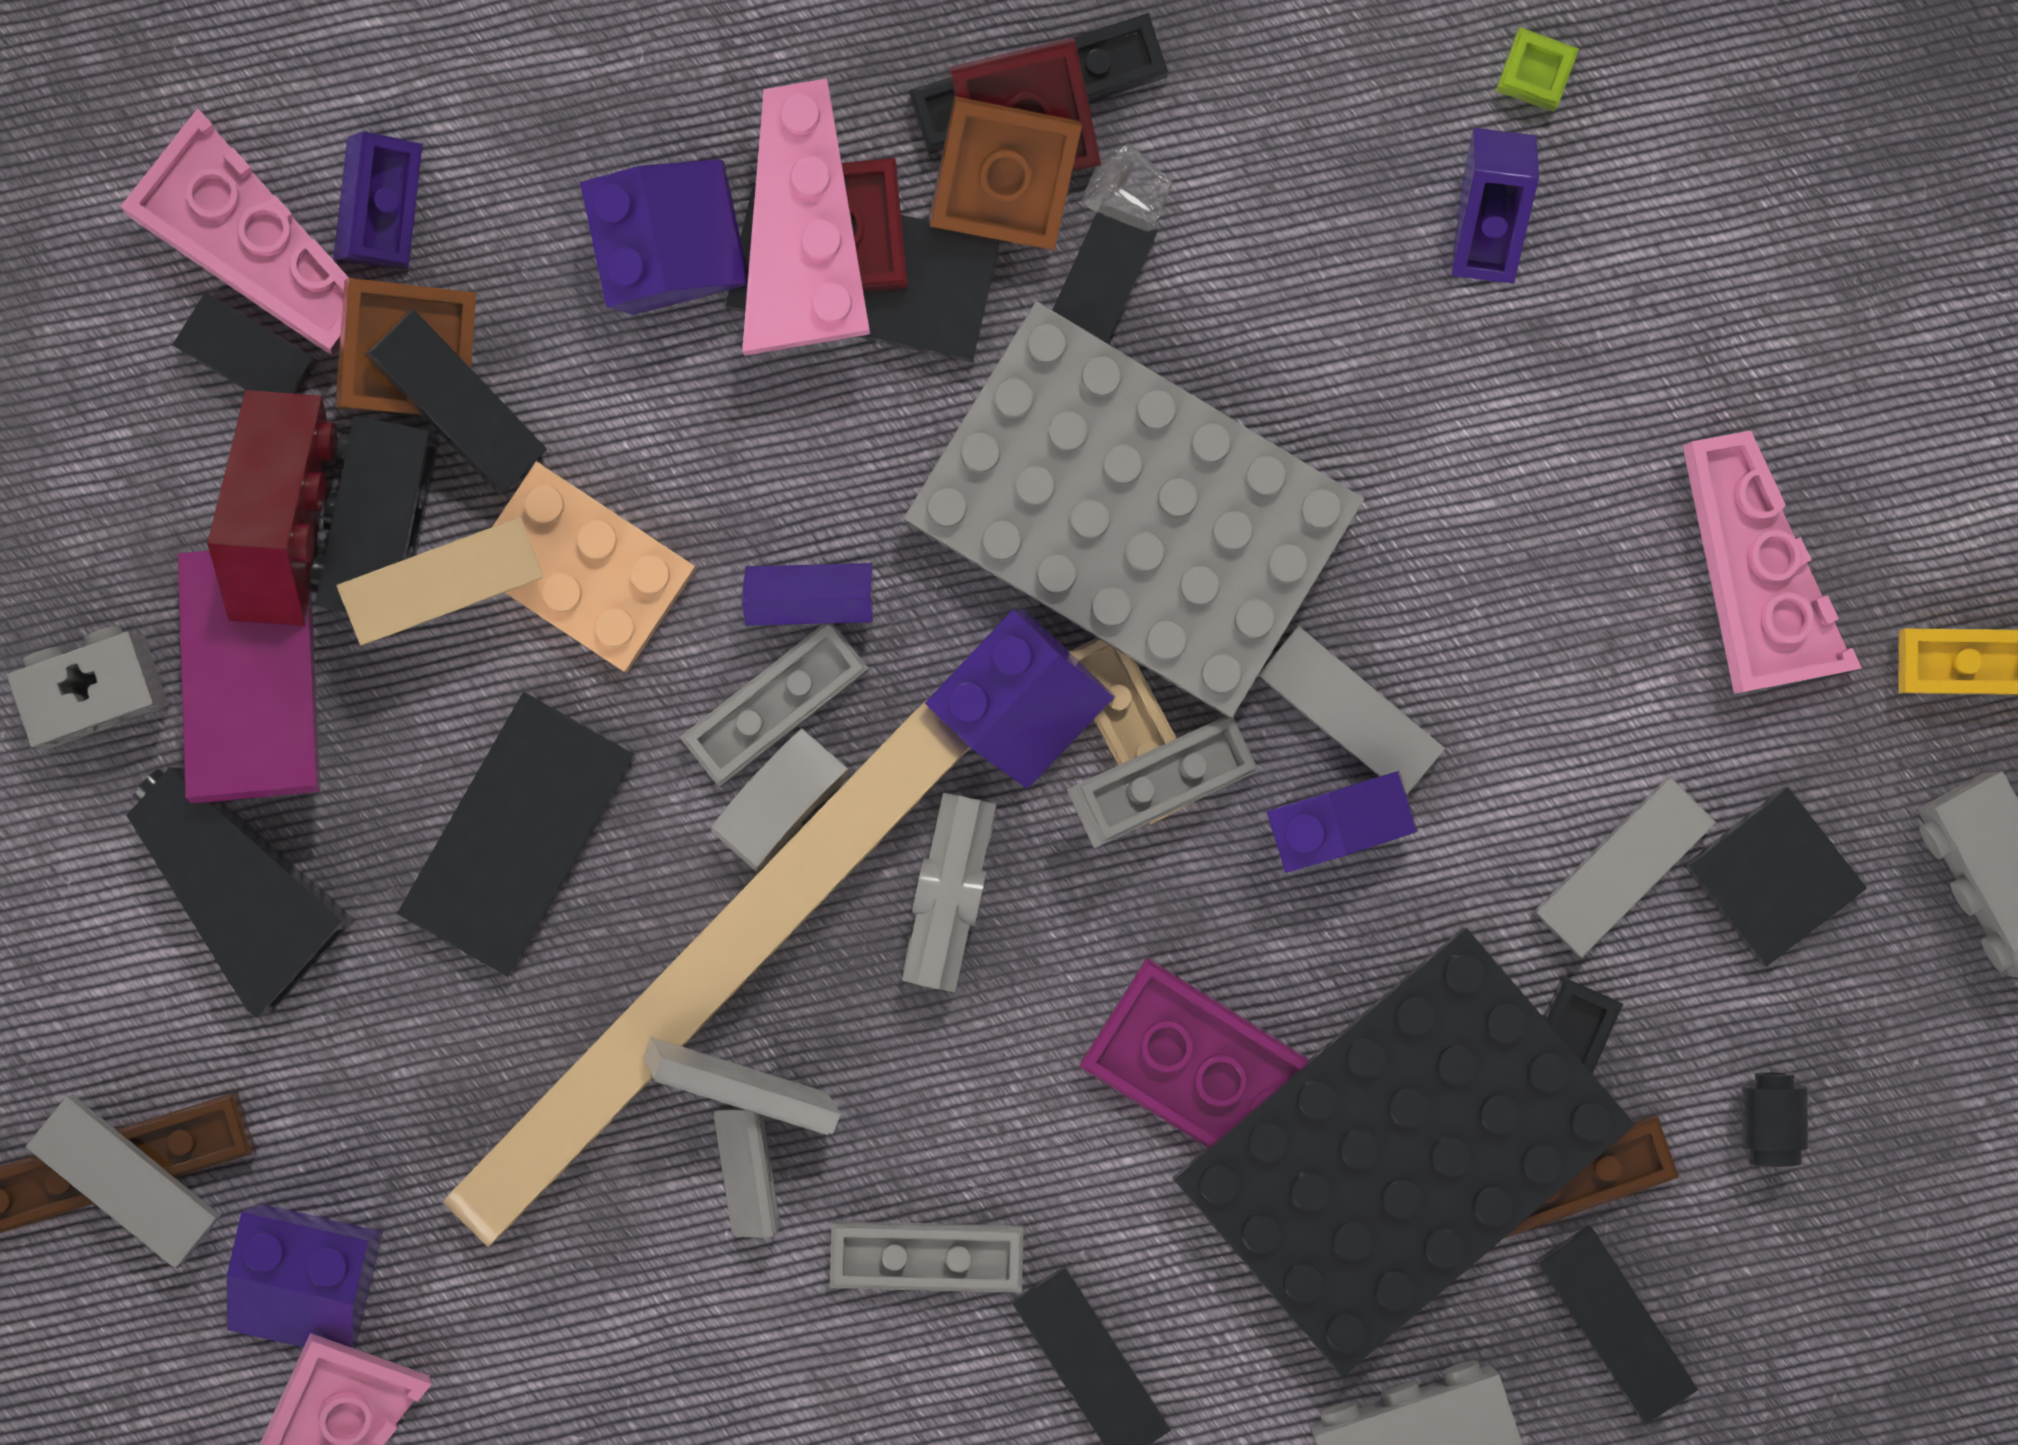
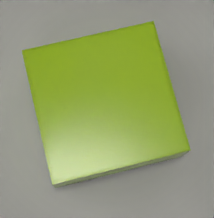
(1537, 69)

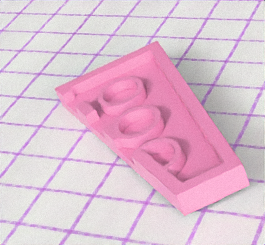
(802, 241)
(1763, 590)

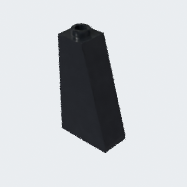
(238, 890)

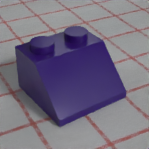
(664, 234)
(1020, 698)
(299, 1276)

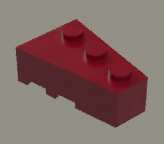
(272, 507)

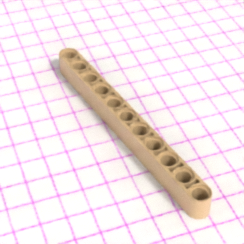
(706, 973)

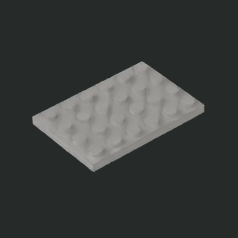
(1133, 509)

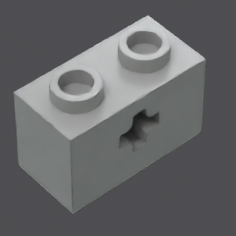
(48, 693)

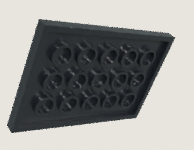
(1403, 1151)

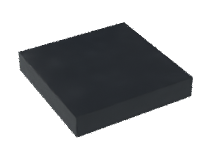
(1775, 876)

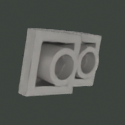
(779, 799)

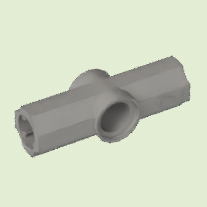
(949, 892)

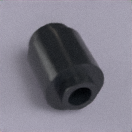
(1775, 1120)

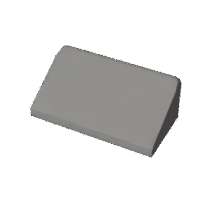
(747, 1173)

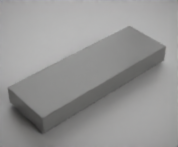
(774, 703)
(1349, 709)
(1162, 780)
(1624, 867)
(741, 1086)
(123, 1181)
(926, 1256)

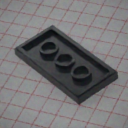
(944, 296)
(516, 834)

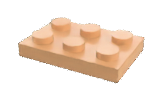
(600, 572)

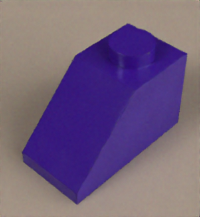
(1495, 204)
(1342, 821)

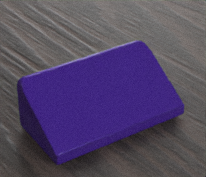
(377, 201)
(808, 594)

